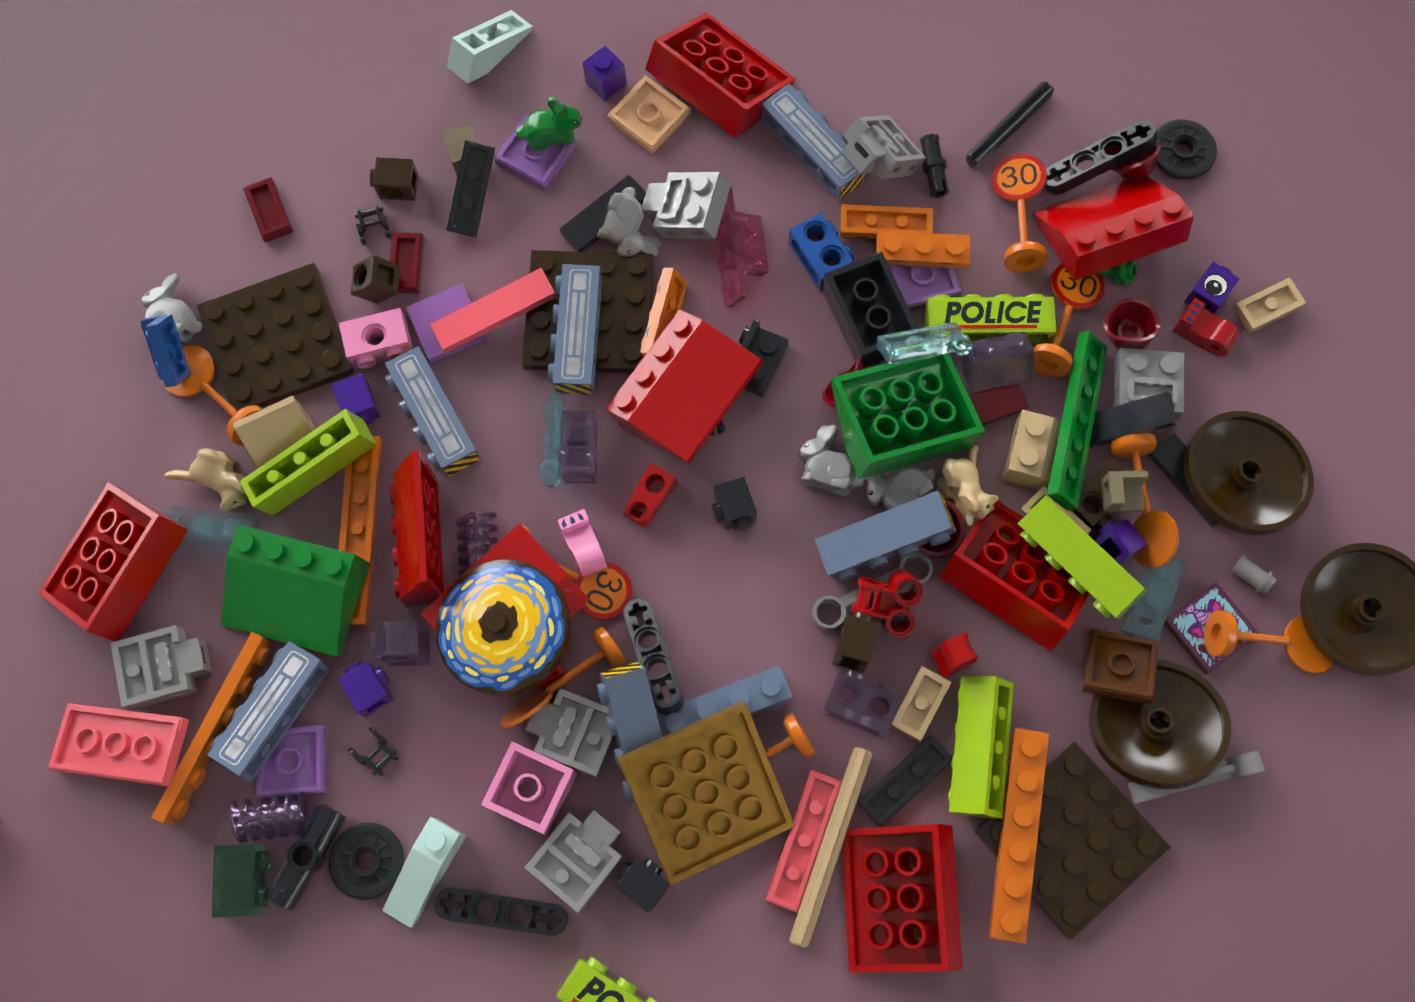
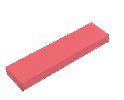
(493, 310)
(803, 841)

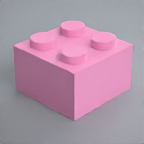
(529, 788)

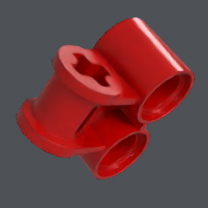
(883, 600)

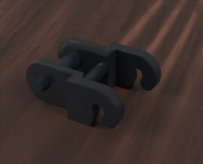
(361, 227)
(381, 745)

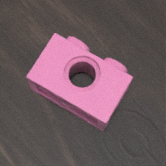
(361, 332)

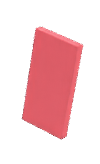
(119, 744)

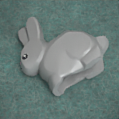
(623, 225)
(160, 302)
(827, 468)
(901, 487)

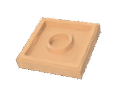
(649, 114)

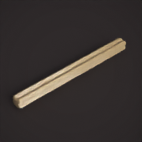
(830, 848)

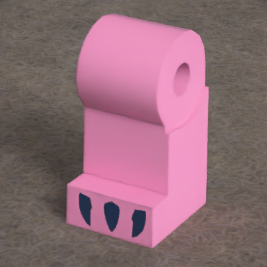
(582, 543)

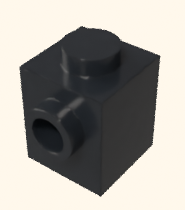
(734, 505)
(642, 883)

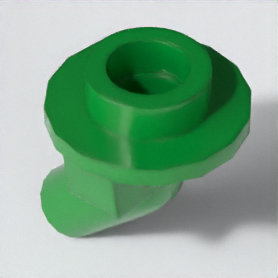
(1123, 273)

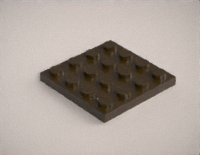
(623, 309)
(275, 338)
(1086, 843)

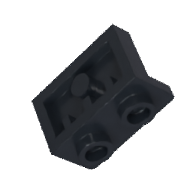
(769, 349)

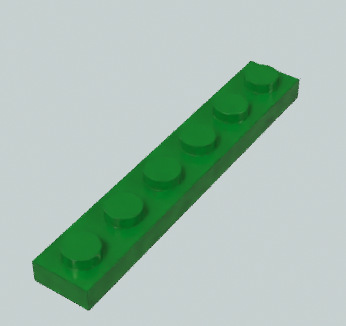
(1077, 421)

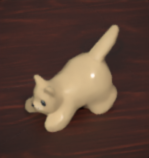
(216, 472)
(962, 485)

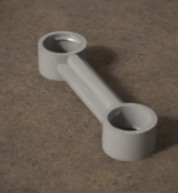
(845, 602)
(1227, 769)

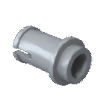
(1253, 575)

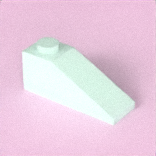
(484, 46)
(423, 871)

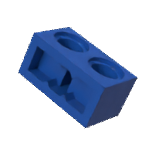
(812, 253)

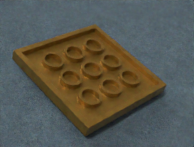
(706, 792)

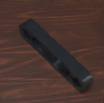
(1101, 161)
(653, 655)
(500, 916)

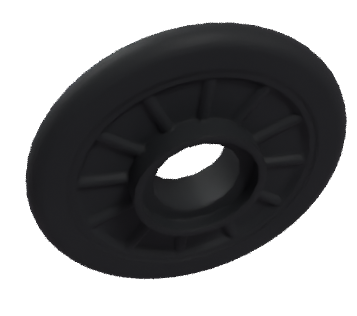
(1197, 138)
(345, 854)

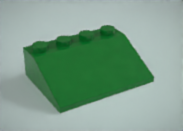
(904, 414)
(291, 590)

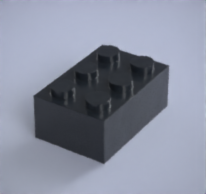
(867, 305)

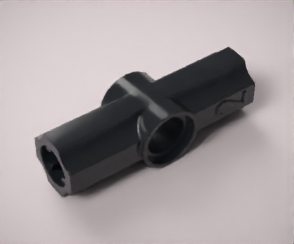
(293, 875)

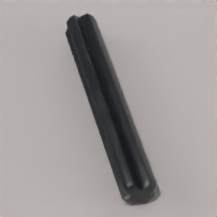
(1009, 124)

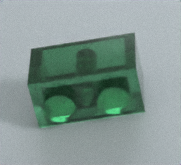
(239, 880)

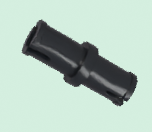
(934, 166)

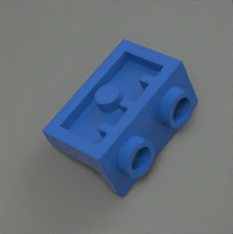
(166, 349)

